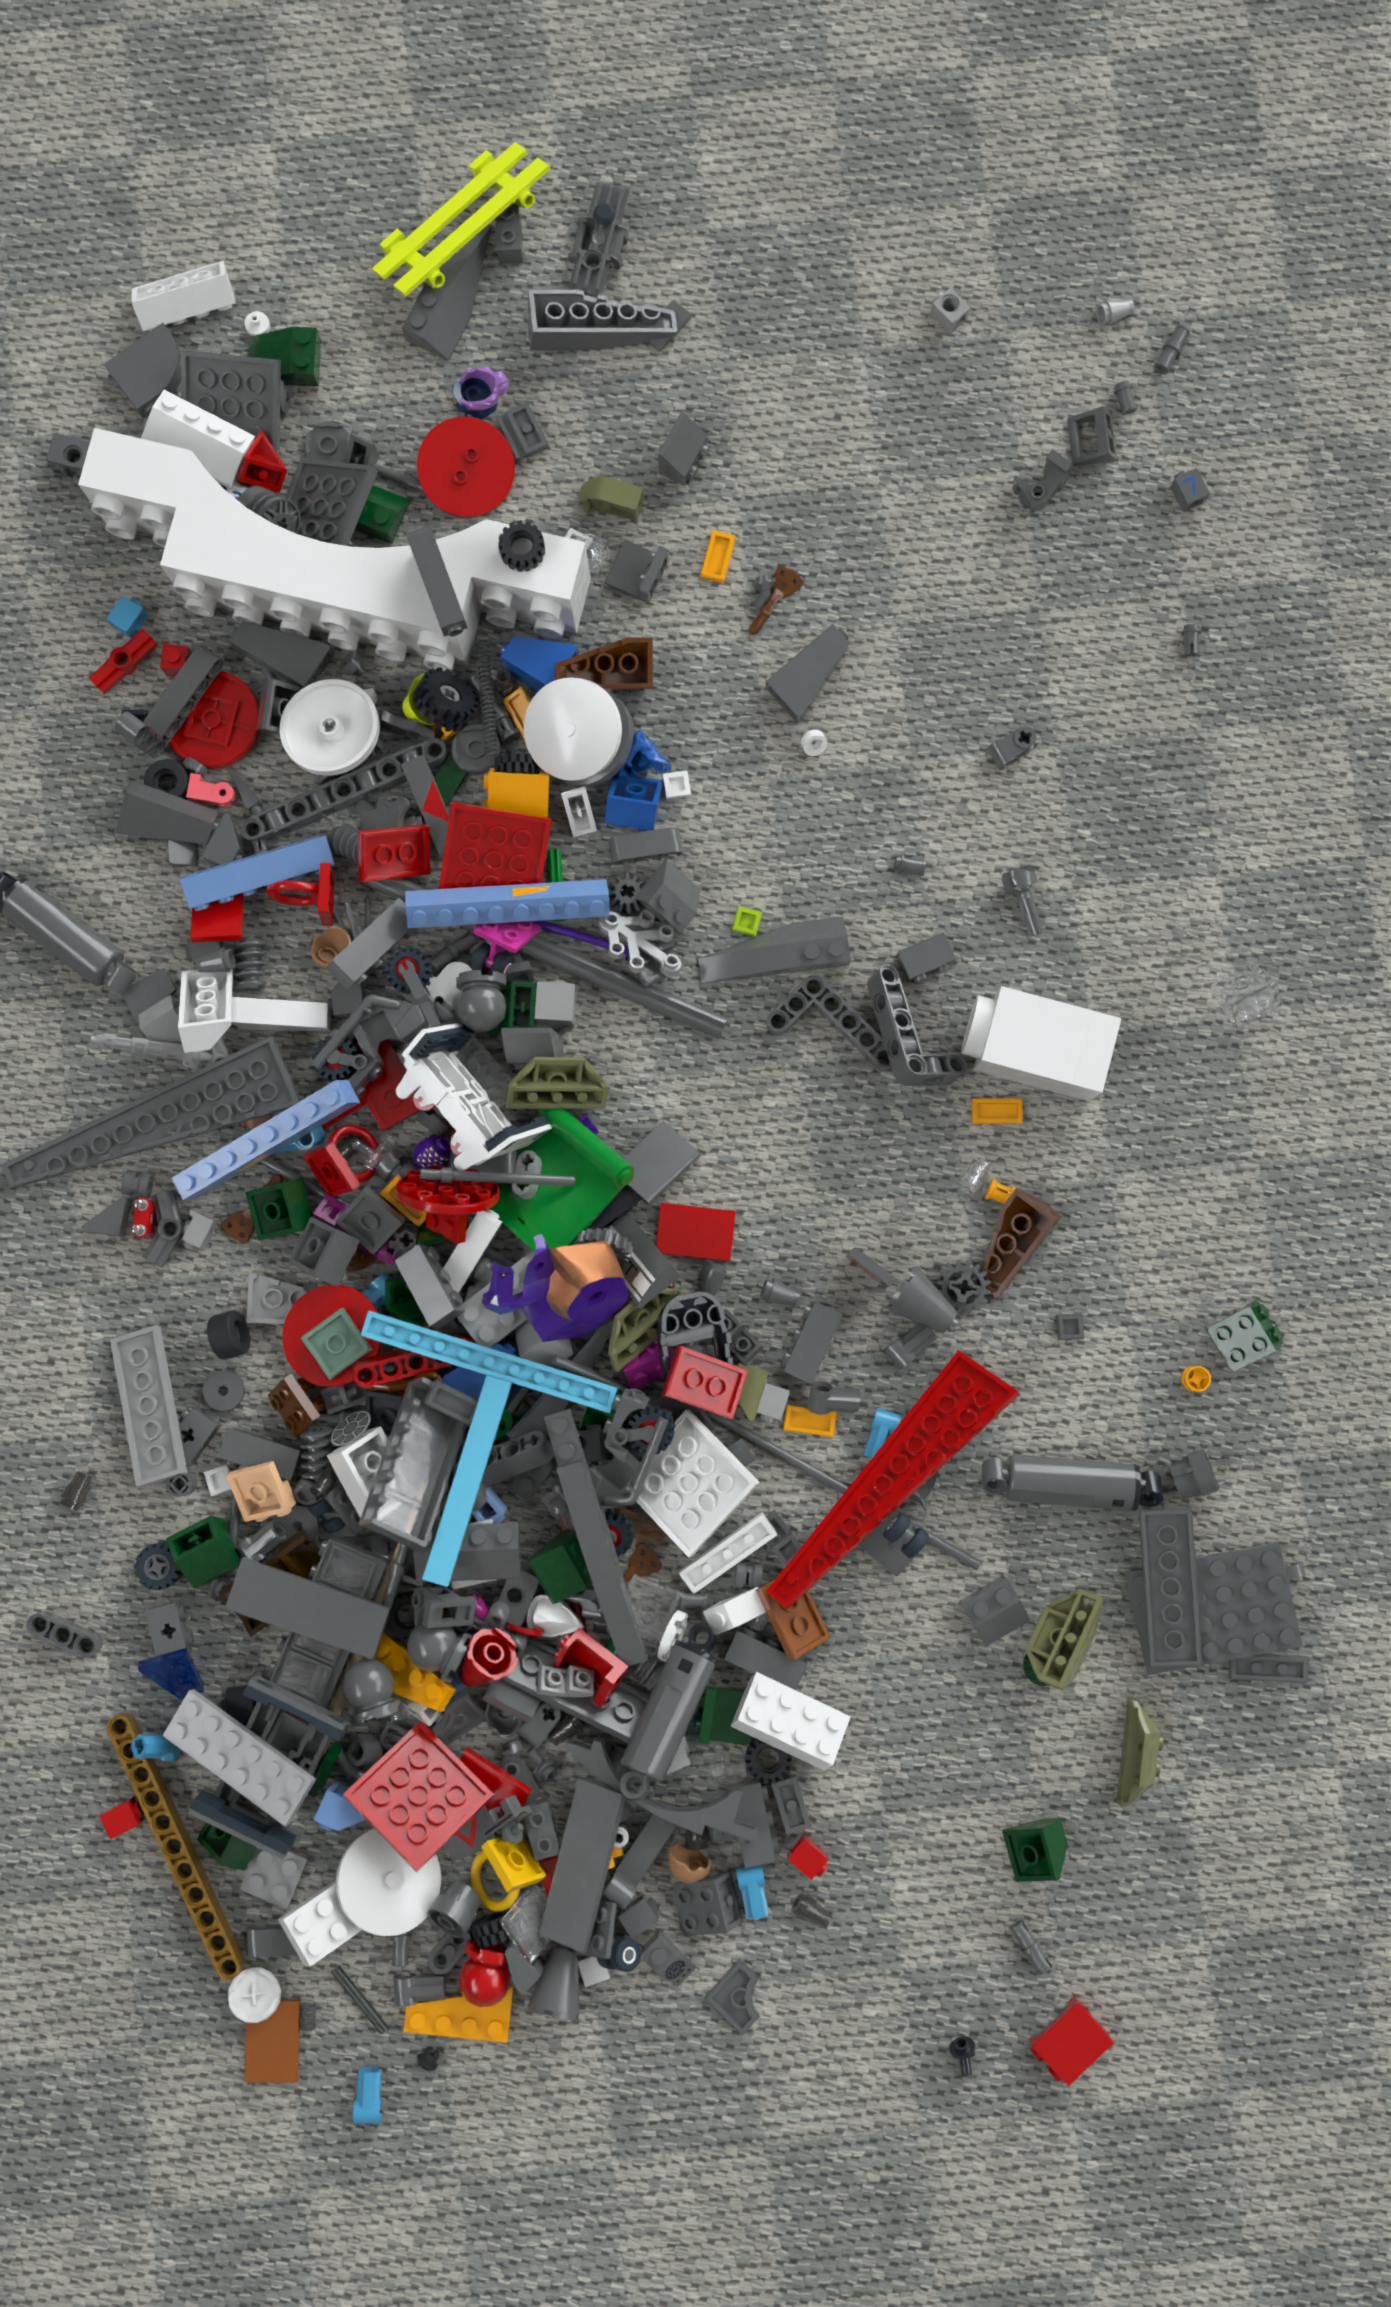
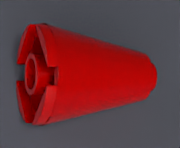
(488, 1658)

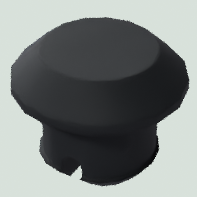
(427, 2059)

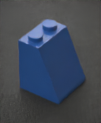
(535, 659)
(470, 1381)

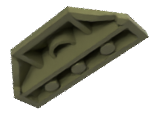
(557, 1085)
(636, 1328)
(1064, 1637)
(1138, 1755)

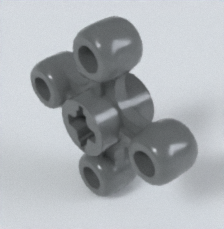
(497, 1618)

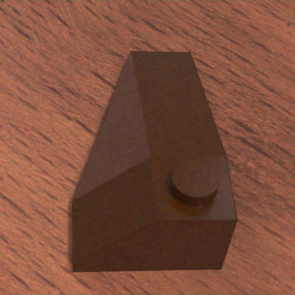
(613, 666)
(1019, 1232)

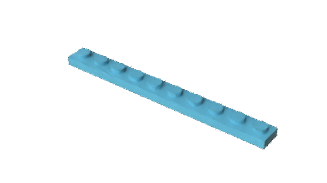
(489, 1361)

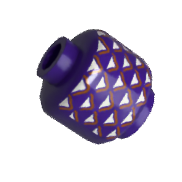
(431, 1151)

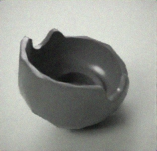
(502, 1725)

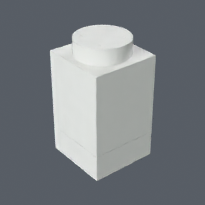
(1041, 1042)

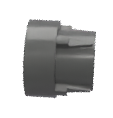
(1194, 1475)
(455, 1909)

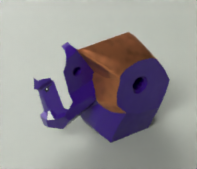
(564, 1289)

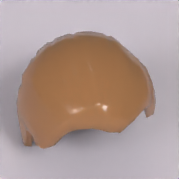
(329, 945)
(680, 1864)

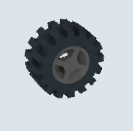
(150, 1569)

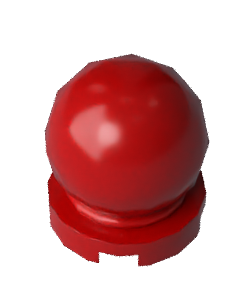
(485, 1975)

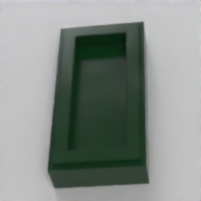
(325, 1769)

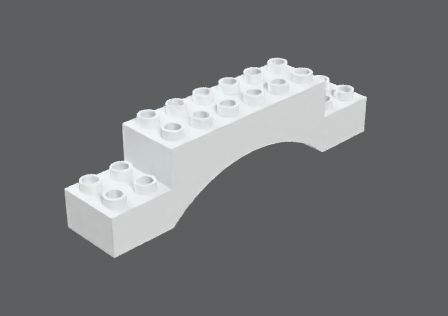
(259, 571)

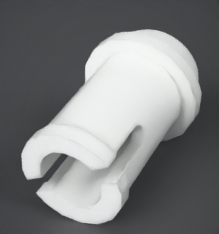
(621, 1842)

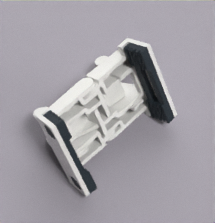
(443, 1082)

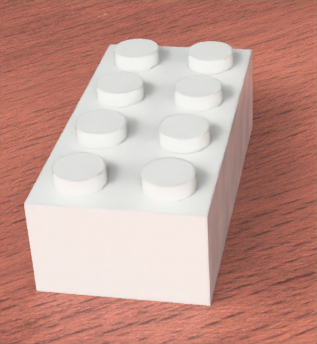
(790, 1721)

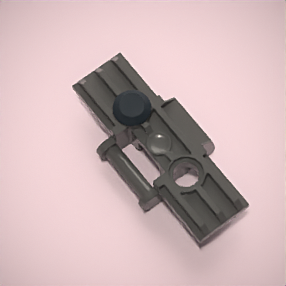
(606, 241)

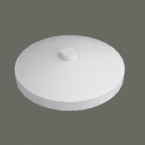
(329, 727)
(572, 729)
(381, 1889)

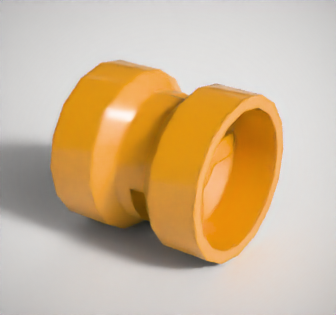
(1198, 1375)

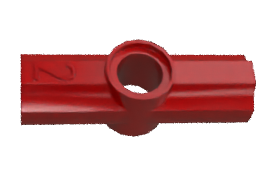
(135, 650)

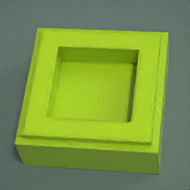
(747, 921)

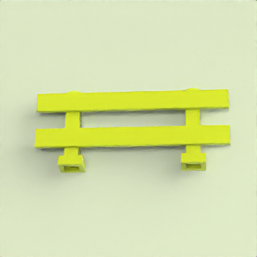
(486, 173)

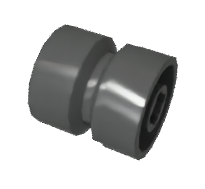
(433, 1121)
(394, 1164)

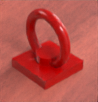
(321, 893)
(332, 1168)

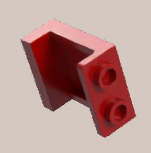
(585, 1652)
(1071, 2043)

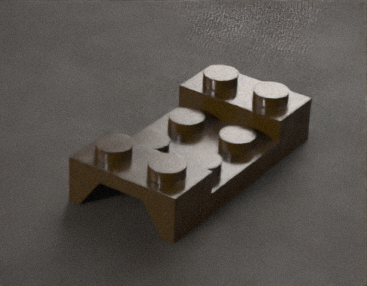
(296, 1557)

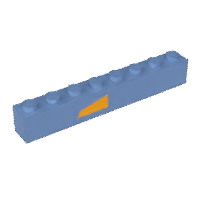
(507, 903)
(266, 1139)

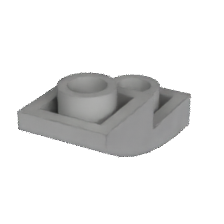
(565, 1683)

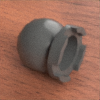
(481, 1003)
(437, 1649)
(369, 1690)

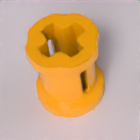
(998, 1191)

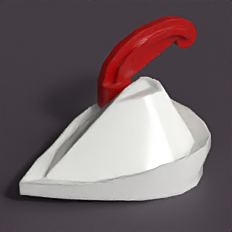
(548, 1619)

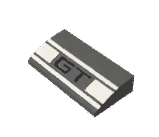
(647, 1270)

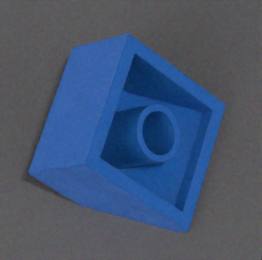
(633, 802)

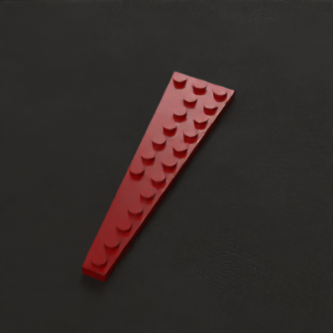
(933, 1431)

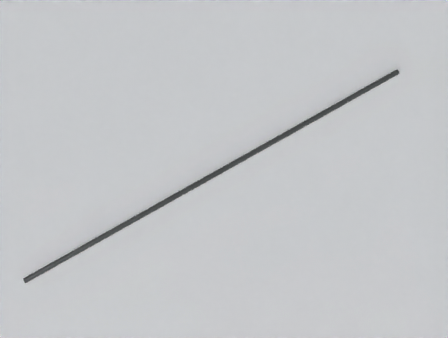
(659, 1384)

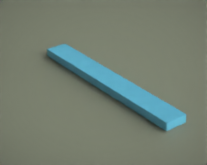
(467, 1481)

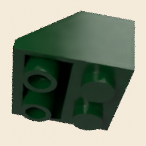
(520, 1004)
(204, 1551)

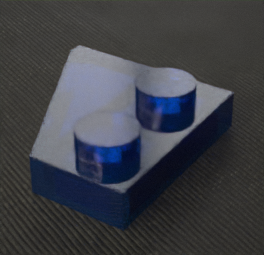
(173, 1672)

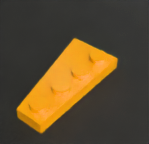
(410, 1680)
(460, 2019)

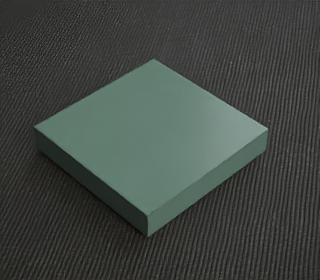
(336, 1343)

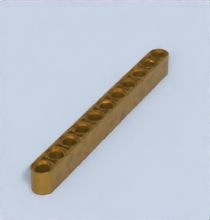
(173, 1857)

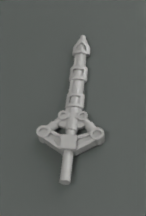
(163, 1049)

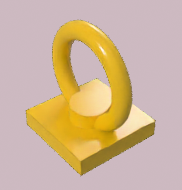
(513, 1866)

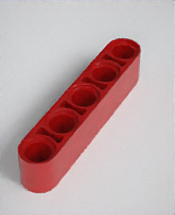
(402, 1368)

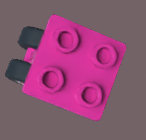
(501, 935)

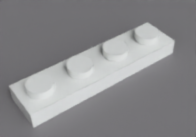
(727, 1553)

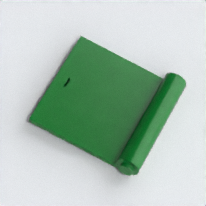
(564, 1211)

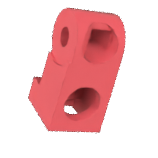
(210, 794)

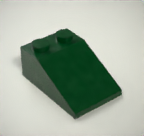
(296, 348)

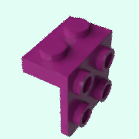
(644, 1367)

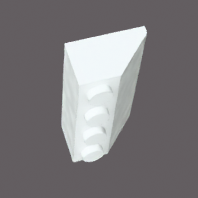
(183, 296)
(212, 440)
(204, 1008)

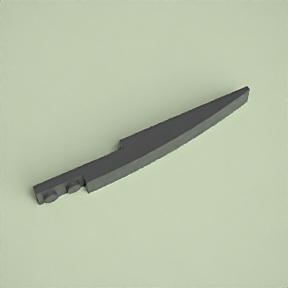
(595, 1538)

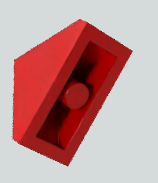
(262, 465)

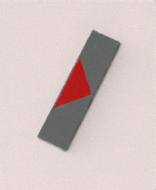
(428, 799)

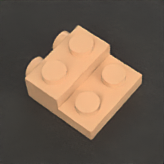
(261, 1492)

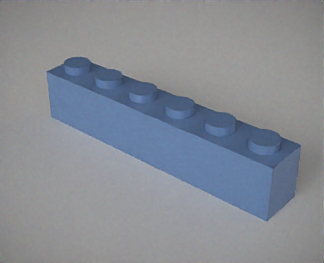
(255, 871)

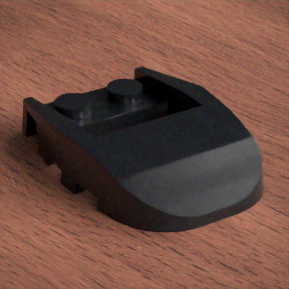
(692, 1319)

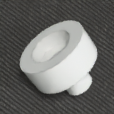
(257, 323)
(814, 742)

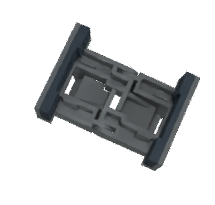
(222, 1806)

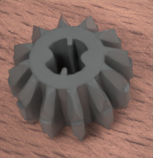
(618, 893)

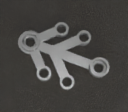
(639, 940)

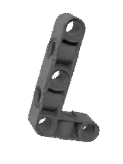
(900, 1037)

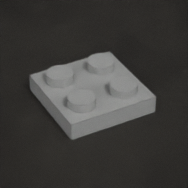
(273, 1877)

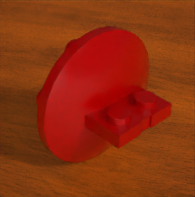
(446, 1202)

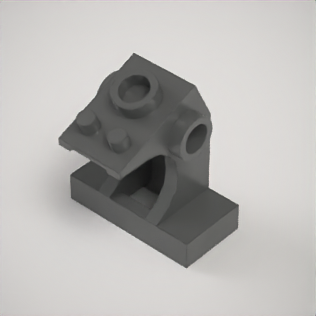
(1058, 472)
(429, 1606)

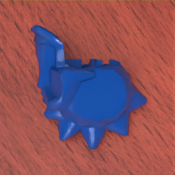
(643, 758)

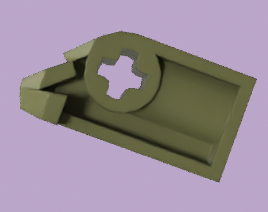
(612, 497)

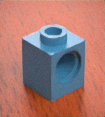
(127, 616)

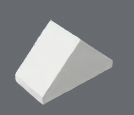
(579, 811)

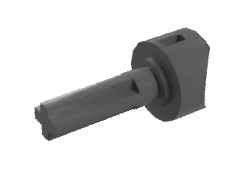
(1019, 881)

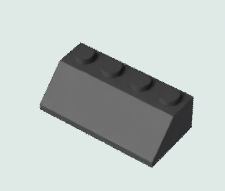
(485, 1554)

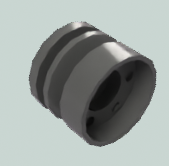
(272, 507)

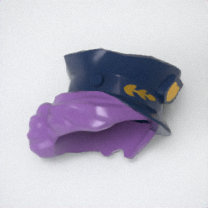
(479, 391)

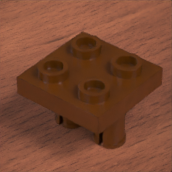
(294, 1405)

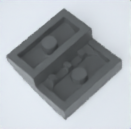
(511, 1700)

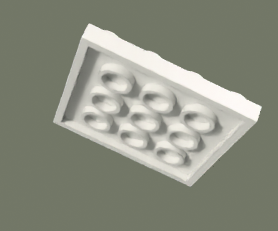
(694, 1485)

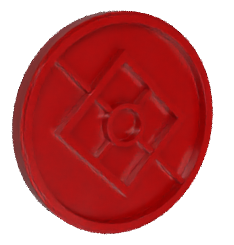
(465, 467)
(220, 725)
(312, 1310)

